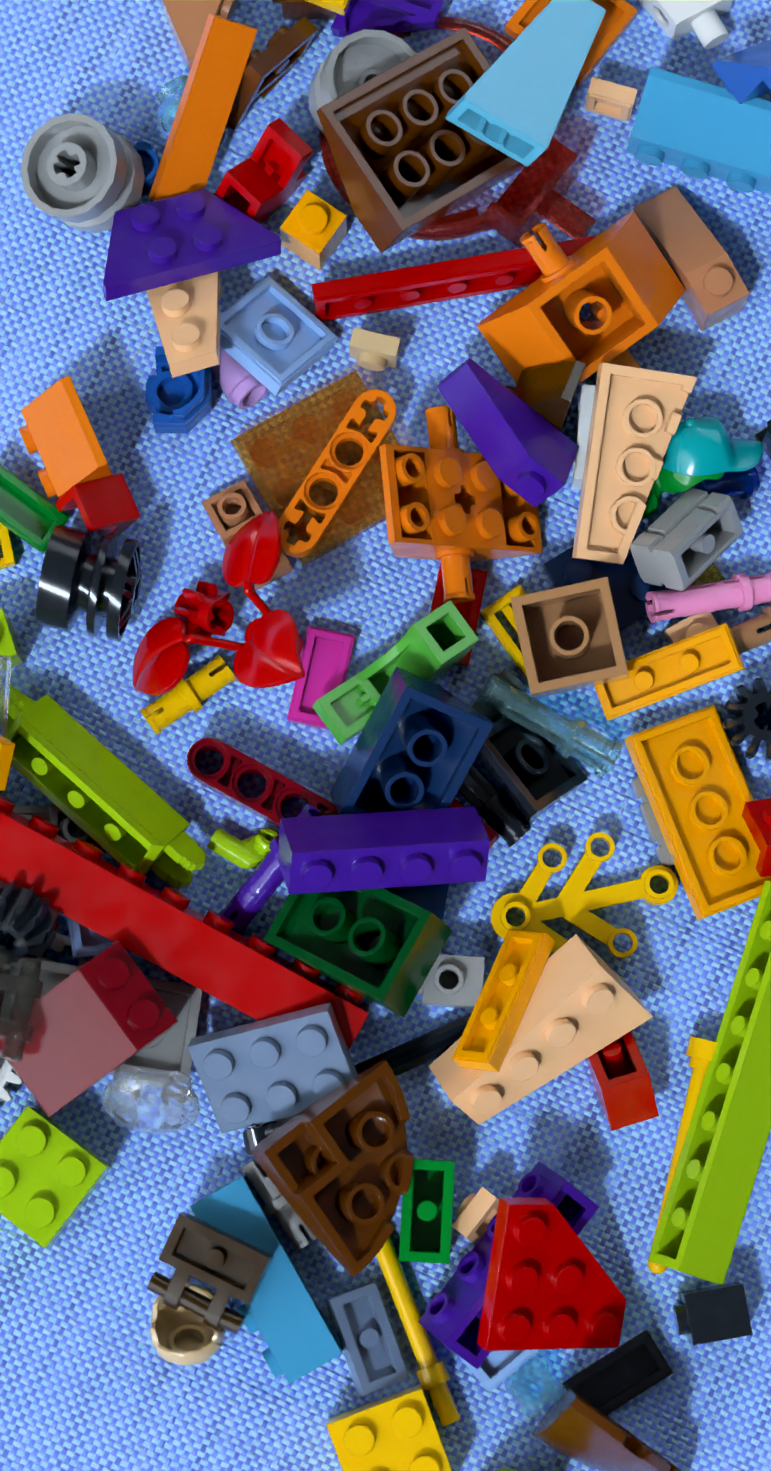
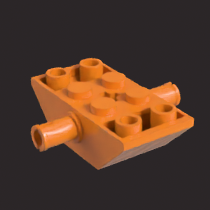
(614, 272)
(452, 507)

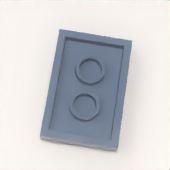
(272, 1066)

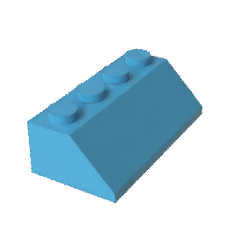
(703, 131)

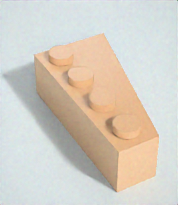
(571, 1015)

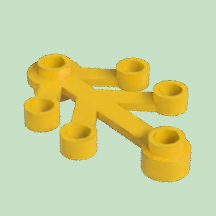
(575, 903)

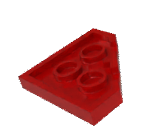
(545, 1285)

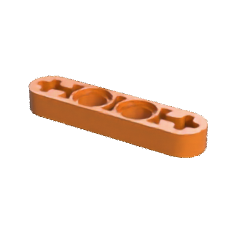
(341, 476)

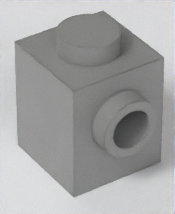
(453, 982)

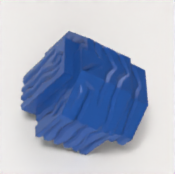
(177, 401)

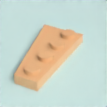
(627, 440)

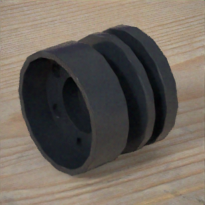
(88, 583)

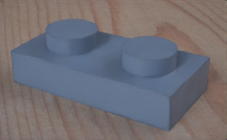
(367, 1339)

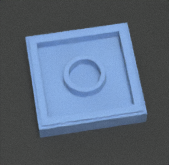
(273, 335)

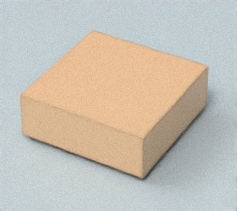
(610, 99)

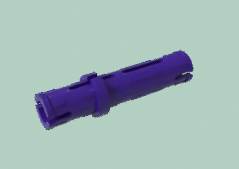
(259, 885)

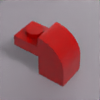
(269, 175)

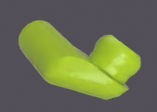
(245, 852)

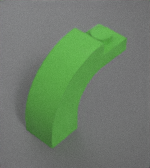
(425, 650)

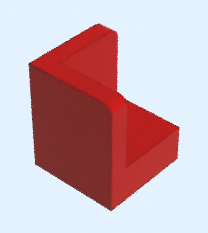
(102, 504)

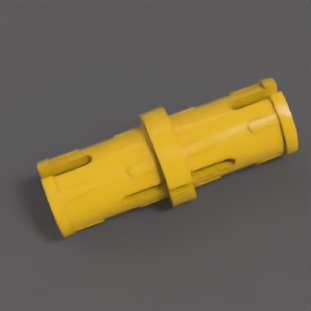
(188, 695)

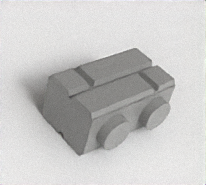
(686, 539)

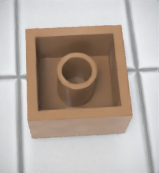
(569, 637)

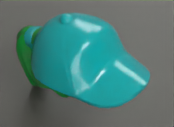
(701, 453)

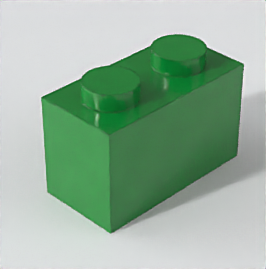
(427, 1213)

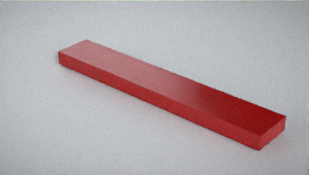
(430, 282)

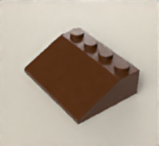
(400, 152)

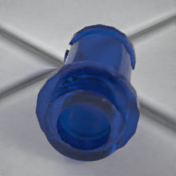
(733, 484)

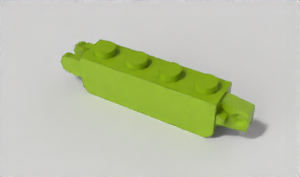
(99, 791)

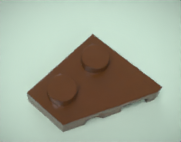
(269, 67)

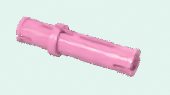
(737, 592)

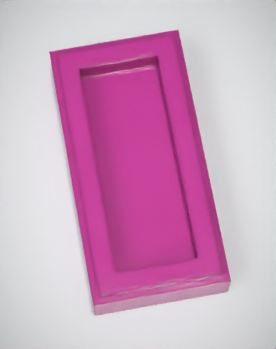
(326, 666)

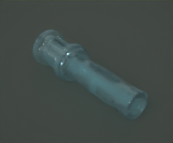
(569, 735)

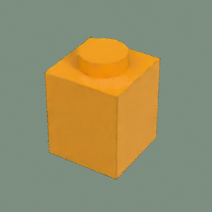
(313, 230)

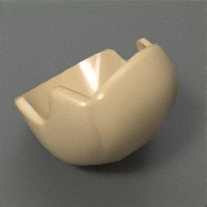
(181, 1333)

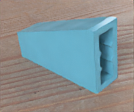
(529, 84)

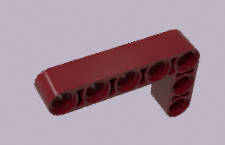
(236, 767)

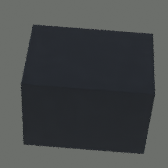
(528, 768)

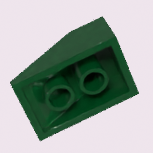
(362, 941)

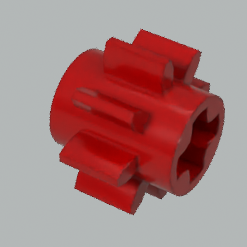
(205, 610)

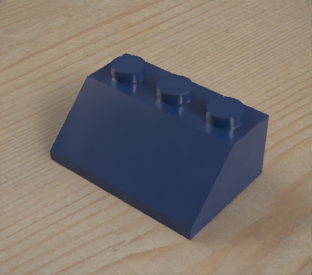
(411, 750)

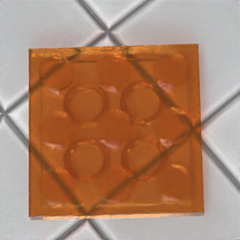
(287, 446)

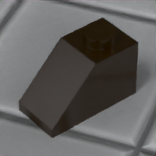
(550, 390)

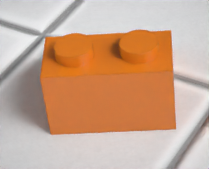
(63, 438)

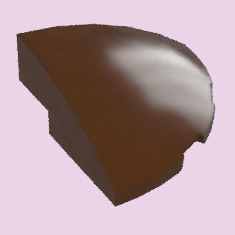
(345, 1164)
(596, 1439)

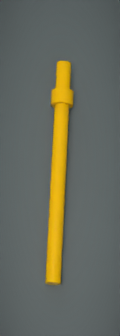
(432, 1372)

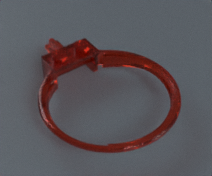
(528, 200)

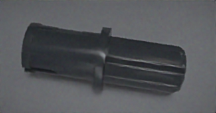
(493, 806)

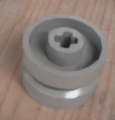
(354, 63)
(81, 172)

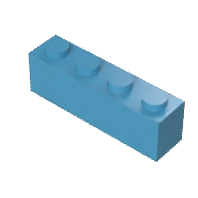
(283, 1305)

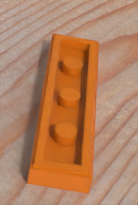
(204, 107)

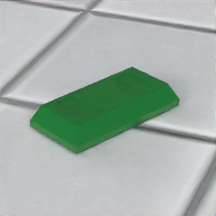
(27, 511)

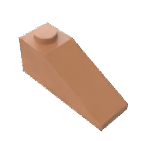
(696, 257)

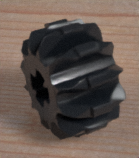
(746, 714)
(25, 922)

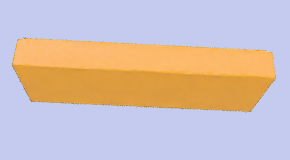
(672, 671)
(503, 1000)

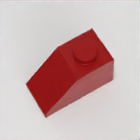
(622, 1083)

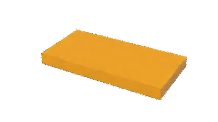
(699, 808)

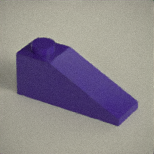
(510, 435)

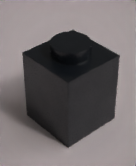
(713, 1314)

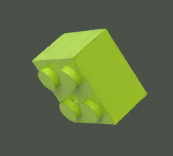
(45, 1176)

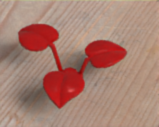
(271, 642)

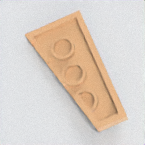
(189, 322)

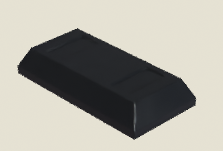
(621, 1374)

